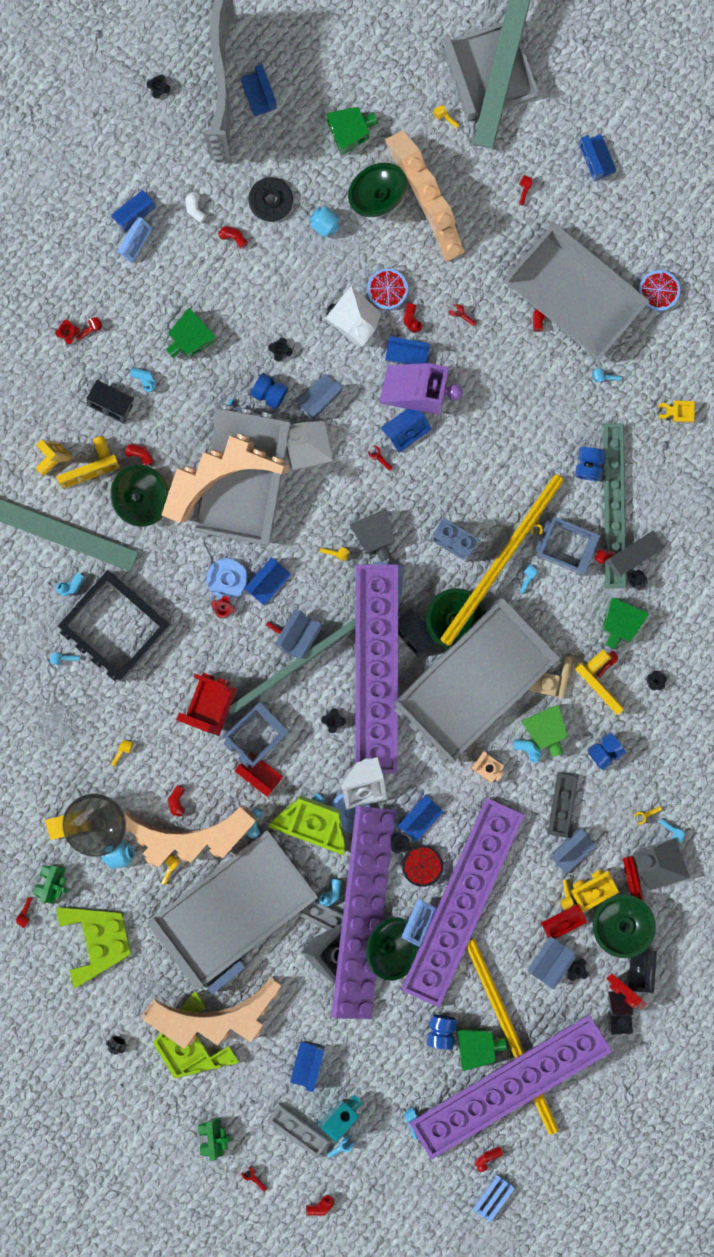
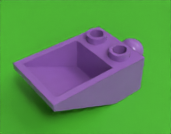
(416, 387)

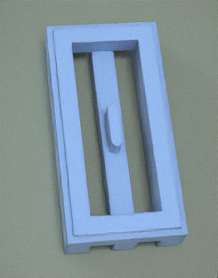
(134, 239)
(416, 921)
(483, 1213)

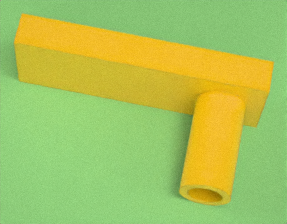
(54, 453)
(104, 465)
(587, 672)

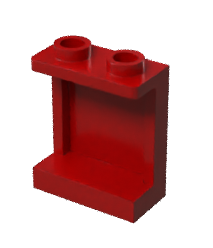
(209, 704)

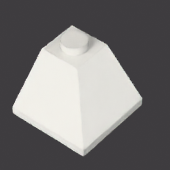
(354, 317)
(308, 444)
(364, 784)

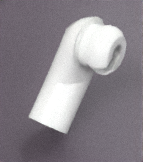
(192, 207)

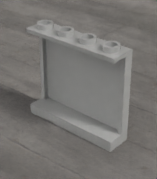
(470, 66)

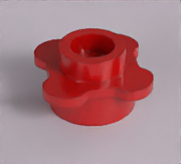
(61, 332)
(223, 612)

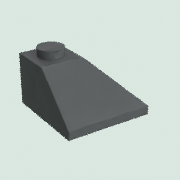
(661, 864)
(324, 952)

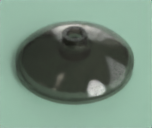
(84, 834)

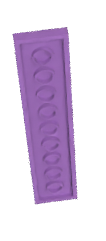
(376, 664)
(462, 902)
(362, 911)
(510, 1086)

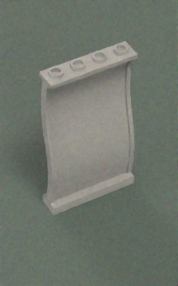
(218, 137)
(475, 681)
(233, 909)

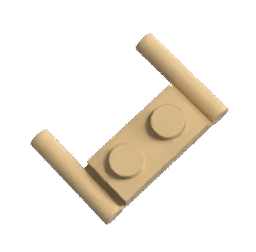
(553, 684)

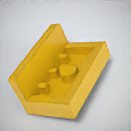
(594, 890)

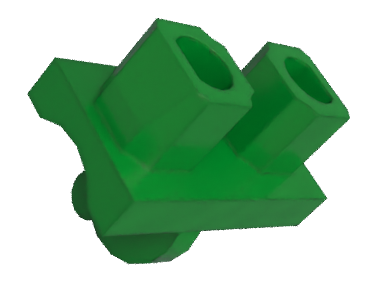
(53, 886)
(216, 1139)

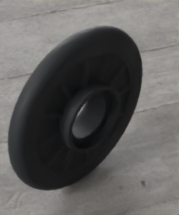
(274, 211)

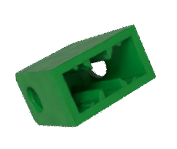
(350, 127)
(189, 336)
(622, 622)
(478, 1047)

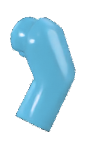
(146, 378)
(70, 587)
(530, 747)
(254, 832)
(332, 895)

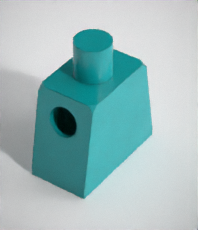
(333, 1124)

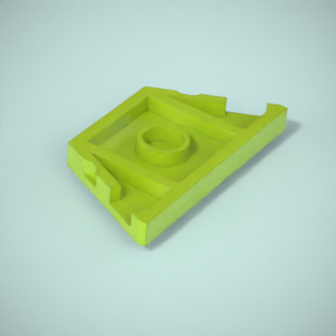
(312, 823)

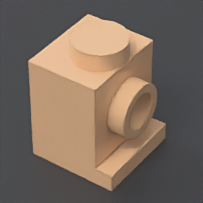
(480, 767)

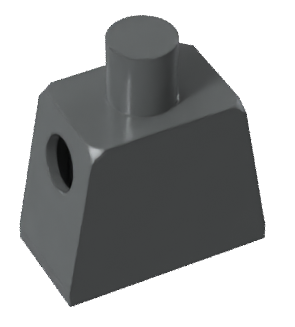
(375, 534)

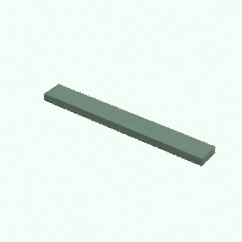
(501, 73)
(614, 498)
(67, 536)
(291, 668)

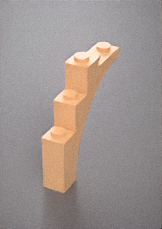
(426, 190)
(214, 465)
(190, 844)
(242, 1018)

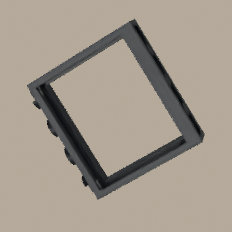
(84, 647)

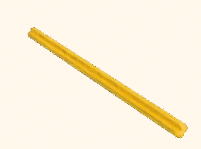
(502, 560)
(507, 1026)

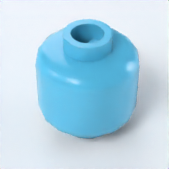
(324, 221)
(120, 857)

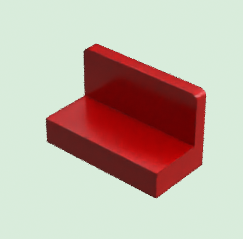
(260, 776)

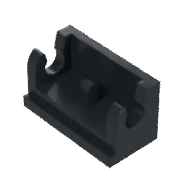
(110, 401)
(414, 632)
(643, 971)

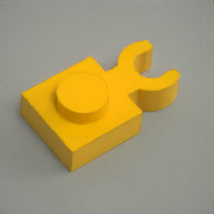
(680, 411)

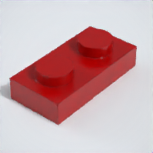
(564, 922)
(619, 987)

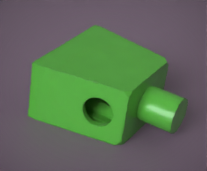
(547, 729)

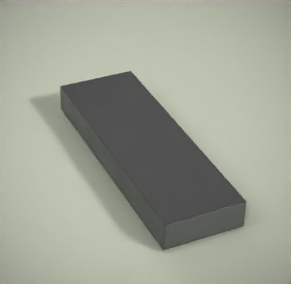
(635, 554)
(562, 805)

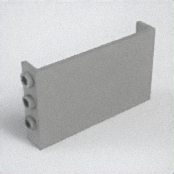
(576, 291)
(245, 501)

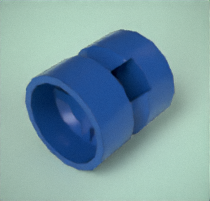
(268, 390)
(592, 457)
(606, 751)
(441, 1033)

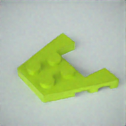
(104, 937)
(194, 1057)

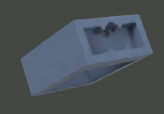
(451, 535)
(587, 552)
(270, 720)

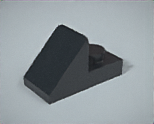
(620, 1014)

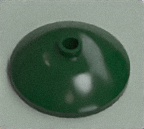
(377, 189)
(150, 495)
(445, 605)
(609, 927)
(397, 957)

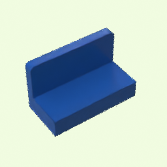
(259, 92)
(597, 156)
(138, 206)
(406, 351)
(406, 428)
(267, 581)
(420, 818)
(307, 1065)

